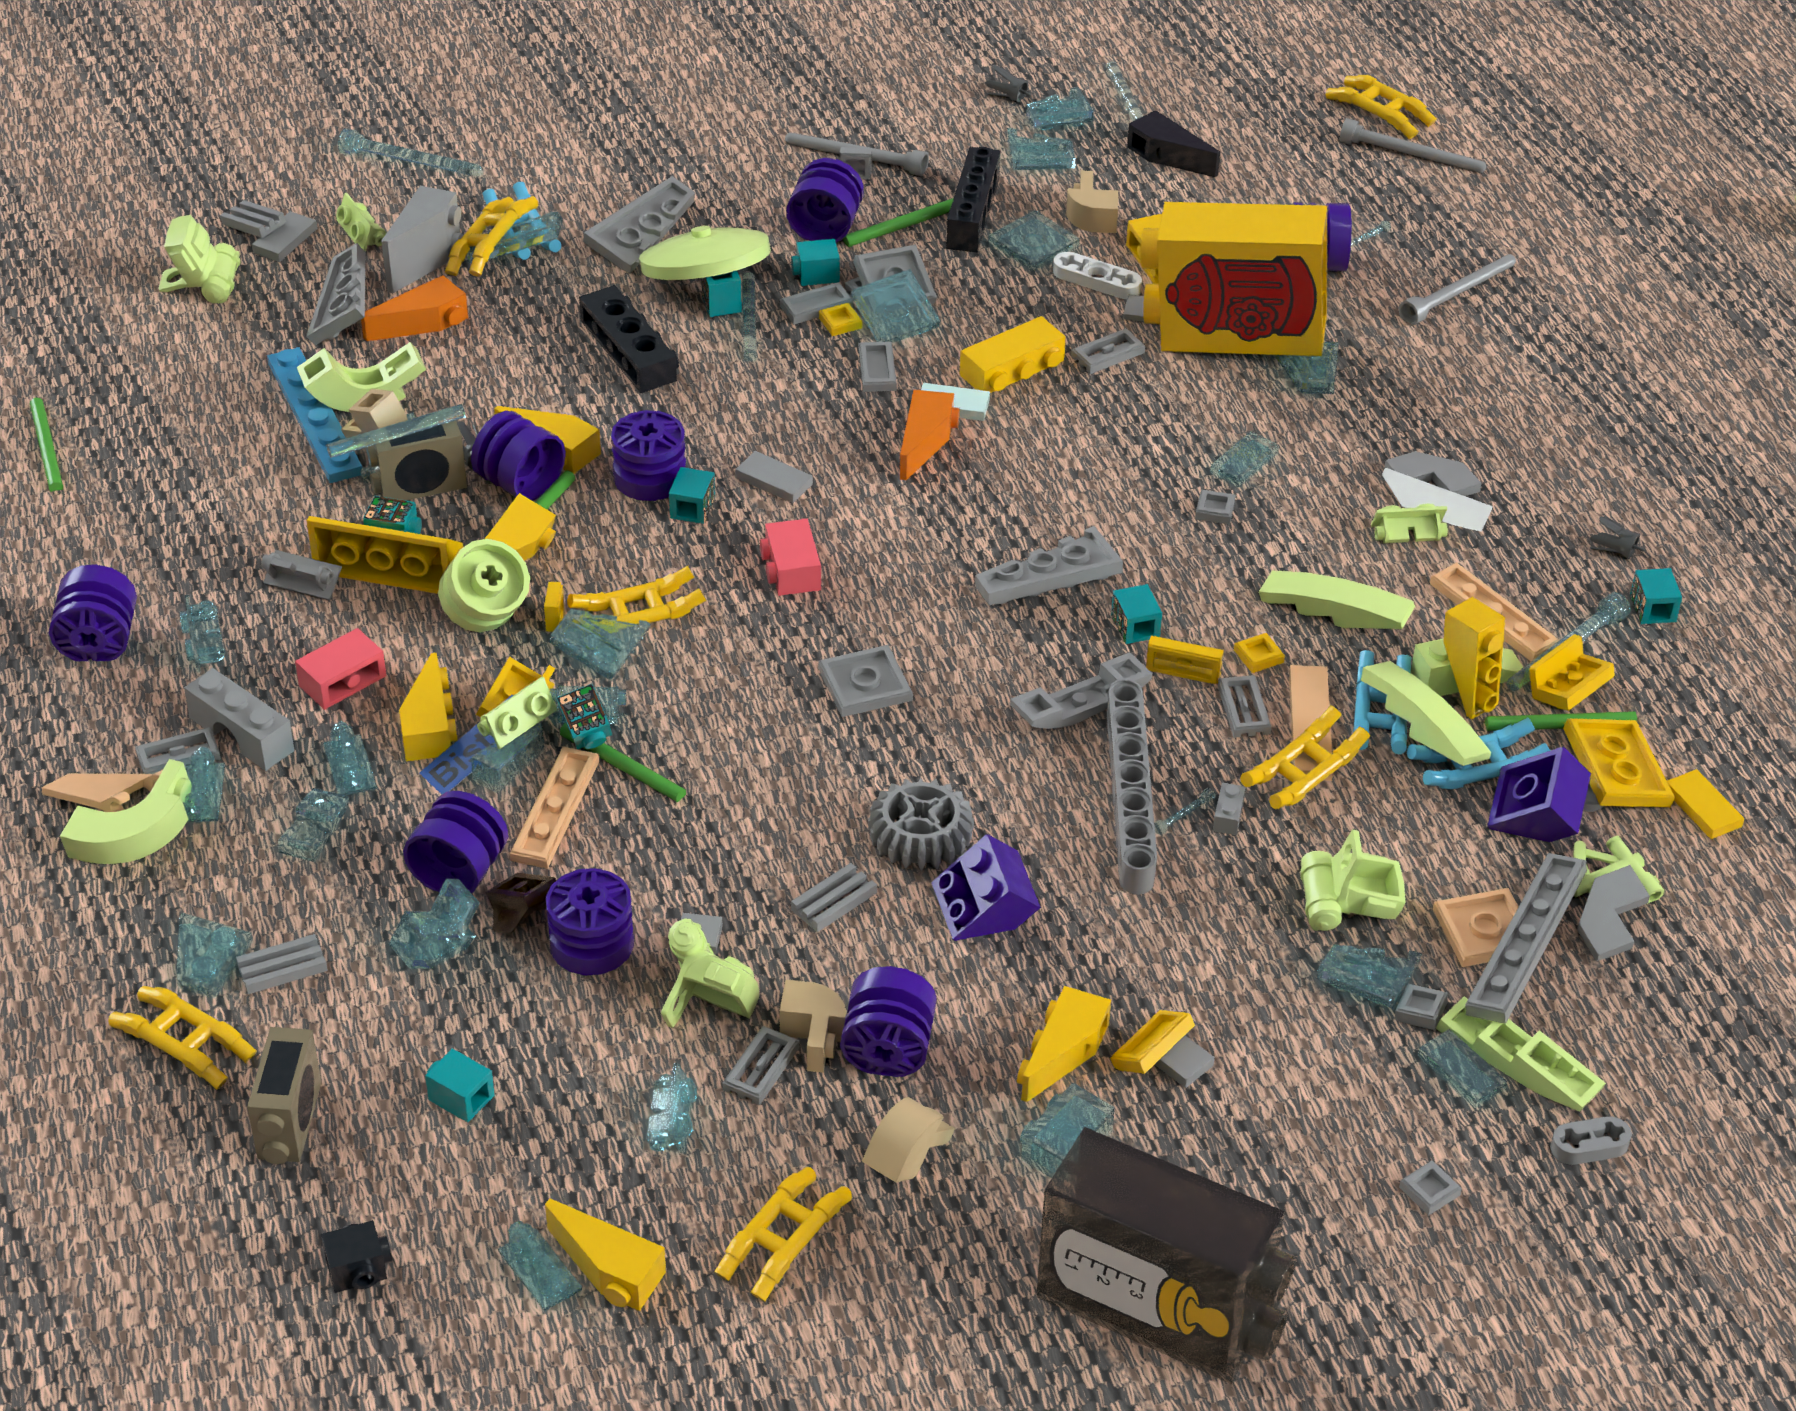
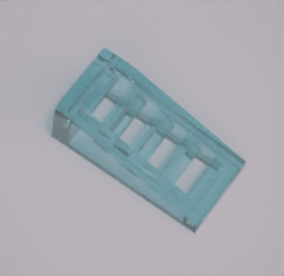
(498, 767)

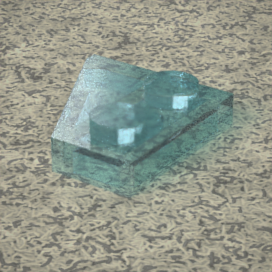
(1039, 152)
(208, 954)

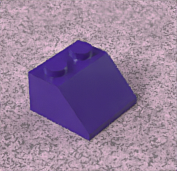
(1541, 796)

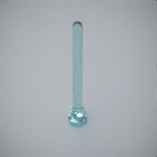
(352, 142)
(1610, 610)

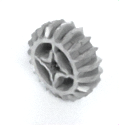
(919, 831)

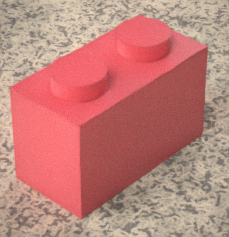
(791, 557)
(340, 668)

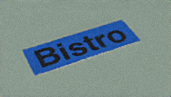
(455, 762)

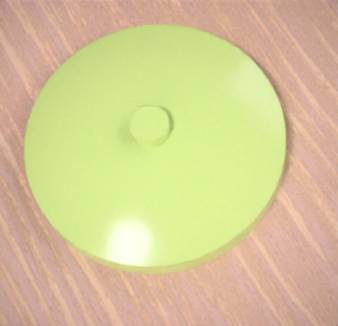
(704, 253)

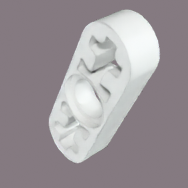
(1079, 268)

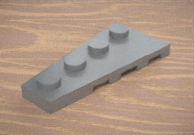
(640, 224)
(341, 296)
(1044, 571)

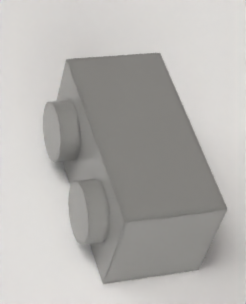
(1229, 808)

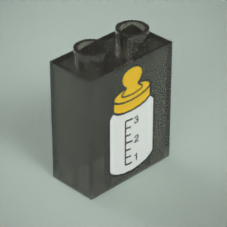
(1163, 1256)

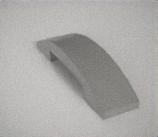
(1081, 699)

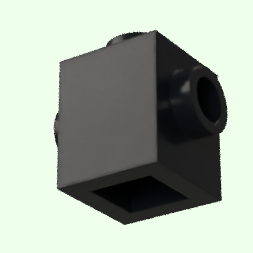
(356, 1256)

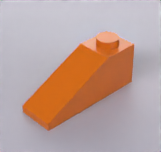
(418, 311)
(926, 429)

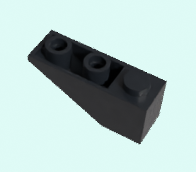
(1171, 145)

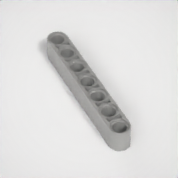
(1131, 787)

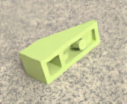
(1434, 668)

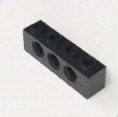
(973, 199)
(628, 339)

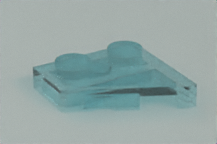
(1054, 112)
(1313, 373)
(598, 640)
(1368, 972)

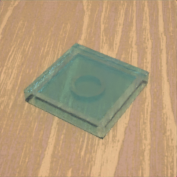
(1033, 240)
(895, 307)

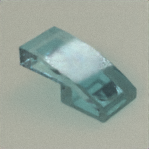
(314, 824)

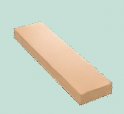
(1519, 630)
(1307, 702)
(554, 807)

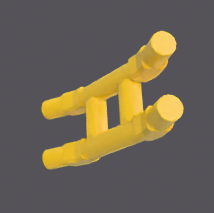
(1388, 112)
(484, 244)
(650, 592)
(1306, 743)
(187, 1050)
(784, 1250)

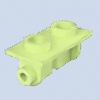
(359, 223)
(1425, 520)
(518, 713)

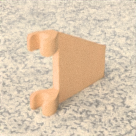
(99, 790)

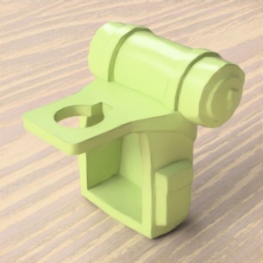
(199, 261)
(1350, 884)
(707, 976)

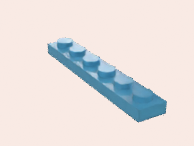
(314, 417)

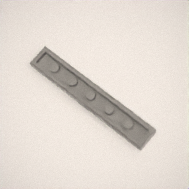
(1526, 938)

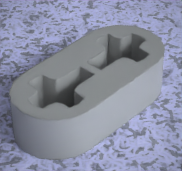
(1591, 1140)

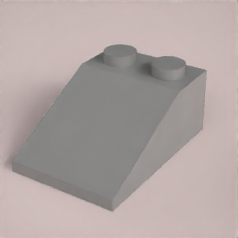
(421, 237)

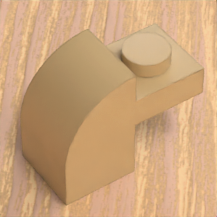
(1092, 208)
(374, 411)
(815, 1014)
(905, 1138)

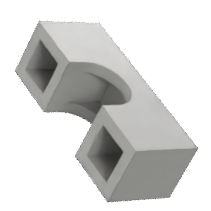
(260, 730)

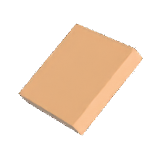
(1476, 923)

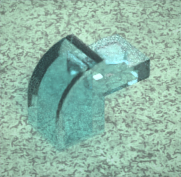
(436, 935)

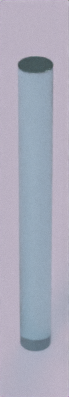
(1123, 91)
(749, 317)
(395, 430)

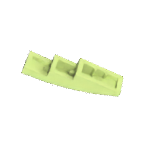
(1346, 601)
(1431, 717)
(1529, 1060)

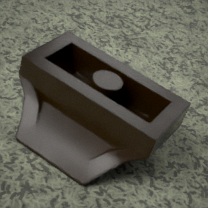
(517, 899)

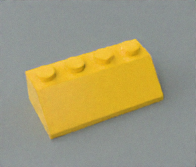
(382, 553)

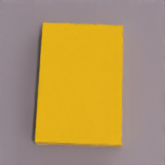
(1619, 763)

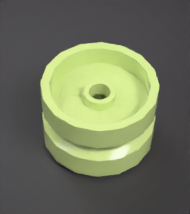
(484, 585)

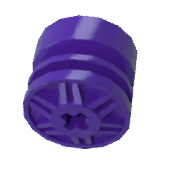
(825, 200)
(1338, 235)
(647, 454)
(517, 455)
(93, 613)
(456, 841)
(590, 921)
(888, 1021)

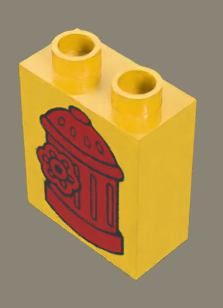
(1238, 278)

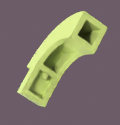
(344, 386)
(132, 832)

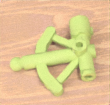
(1621, 858)

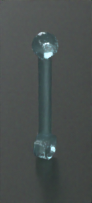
(1384, 226)
(1162, 826)

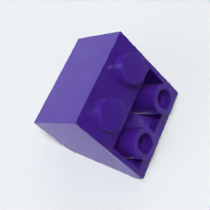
(985, 891)

